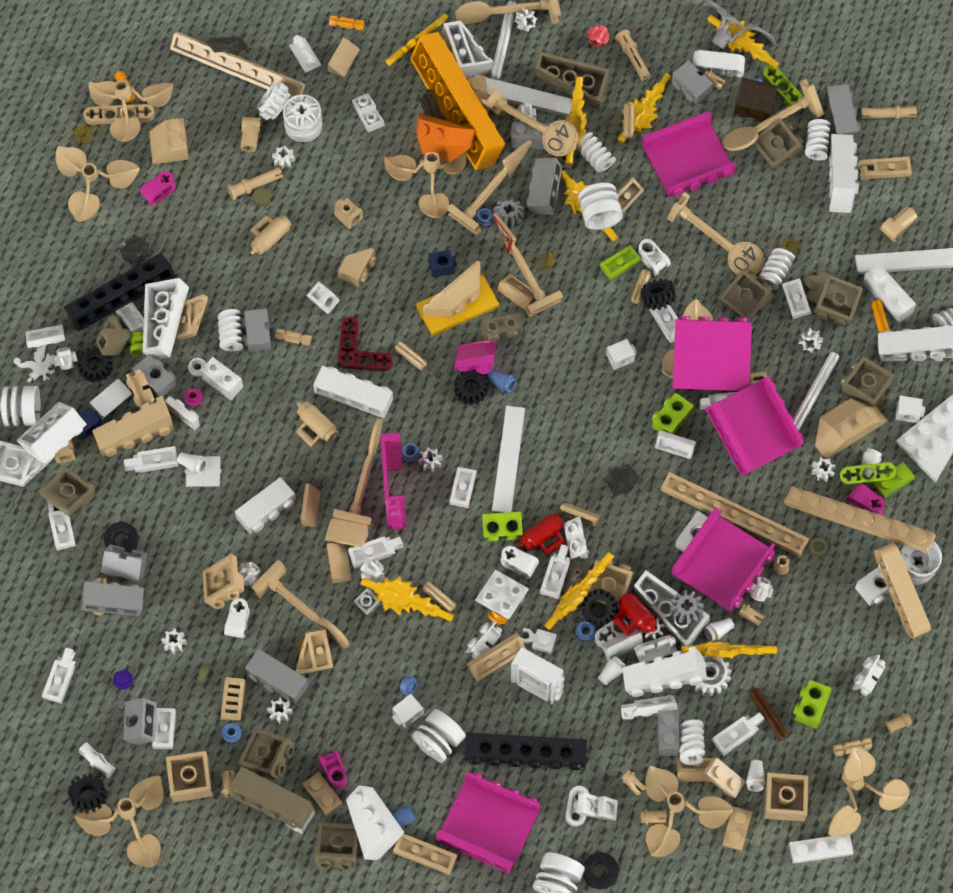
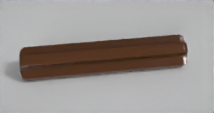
(768, 714)

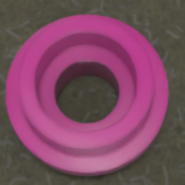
(193, 402)

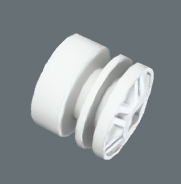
(302, 118)
(600, 206)
(18, 406)
(928, 563)
(435, 739)
(559, 874)

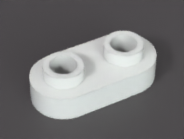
(572, 807)

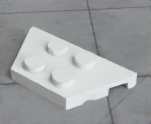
(18, 465)

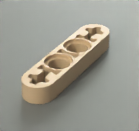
(119, 113)

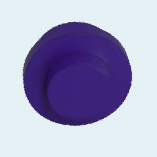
(123, 679)

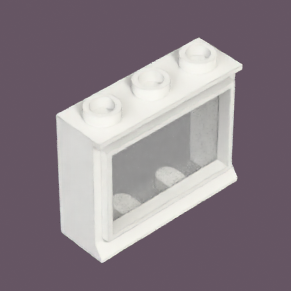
(537, 676)

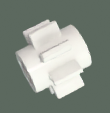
(525, 19)
(527, 109)
(287, 154)
(815, 343)
(65, 358)
(430, 464)
(826, 465)
(372, 570)
(250, 573)
(761, 589)
(657, 632)
(171, 645)
(278, 715)

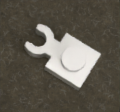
(542, 640)

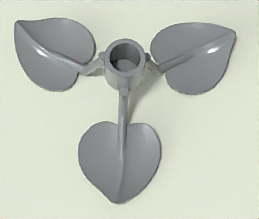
(723, 35)

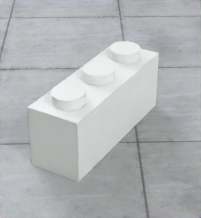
(887, 290)
(265, 506)

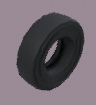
(122, 527)
(600, 883)

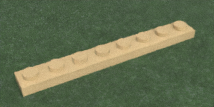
(233, 64)
(735, 514)
(860, 519)

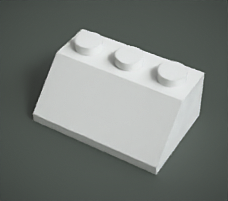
(52, 432)

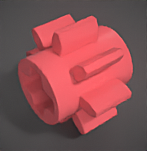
(598, 35)

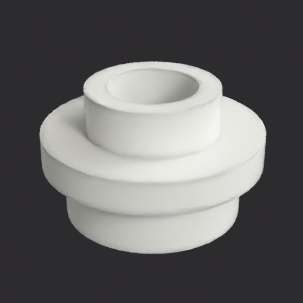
(194, 362)

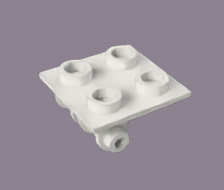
(502, 594)

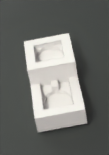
(597, 807)

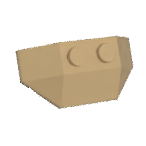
(456, 295)
(846, 425)

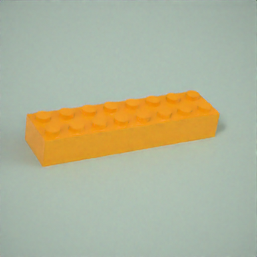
(457, 98)

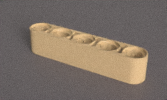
(902, 590)

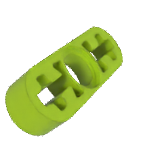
(781, 79)
(852, 469)

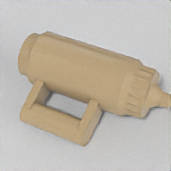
(270, 234)
(317, 422)

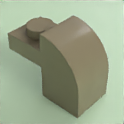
(112, 337)

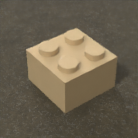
(189, 776)
(786, 797)

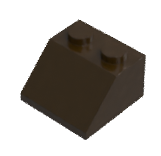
(755, 99)

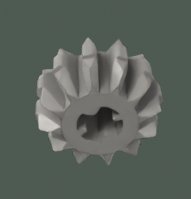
(515, 209)
(693, 611)

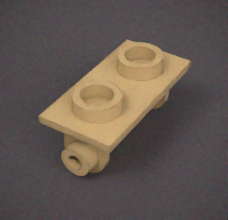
(136, 383)

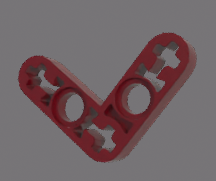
(356, 356)

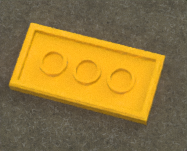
(484, 304)

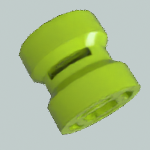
(136, 342)

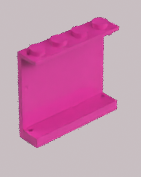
(687, 155)
(712, 353)
(755, 426)
(393, 461)
(722, 561)
(489, 822)

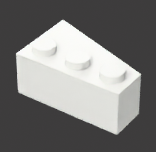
(466, 50)
(373, 822)

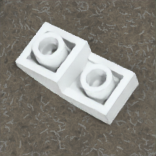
(367, 112)
(367, 599)

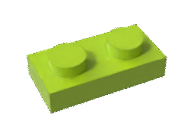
(620, 262)
(902, 478)

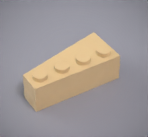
(134, 428)

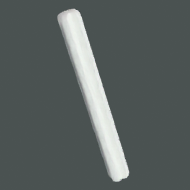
(502, 44)
(815, 389)

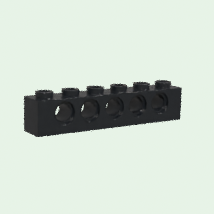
(118, 292)
(535, 744)

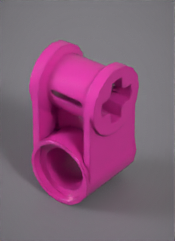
(157, 188)
(866, 499)
(332, 766)

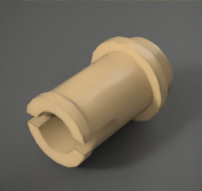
(718, 82)
(781, 567)
(750, 614)
(899, 723)
(227, 780)
(631, 781)
(653, 816)

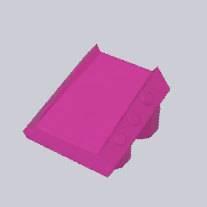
(476, 356)

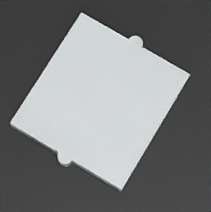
(209, 477)

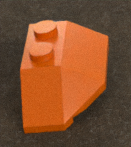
(443, 137)

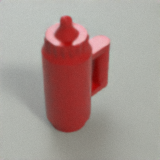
(541, 532)
(638, 614)

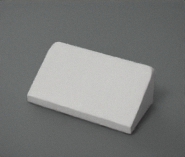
(622, 644)

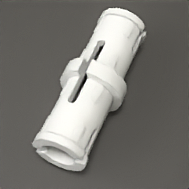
(97, 760)

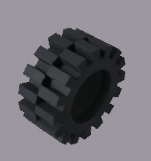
(658, 294)
(94, 374)
(466, 396)
(587, 610)
(84, 784)

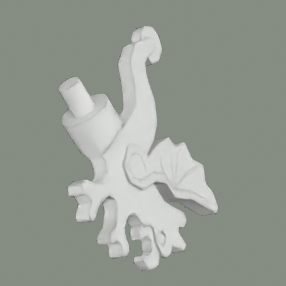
(39, 368)

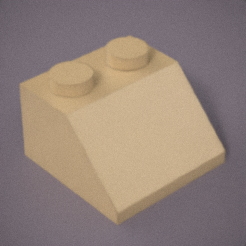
(169, 141)

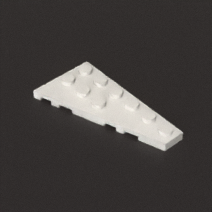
(931, 440)

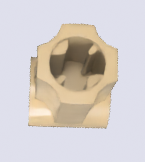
(250, 133)
(896, 226)

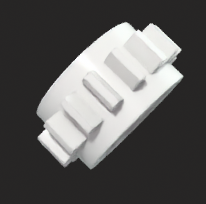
(273, 101)
(720, 677)

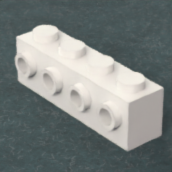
(353, 391)

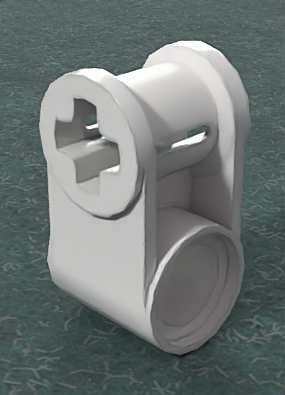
(655, 259)
(520, 563)
(237, 621)

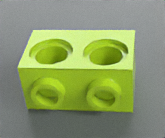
(676, 418)
(502, 520)
(815, 705)

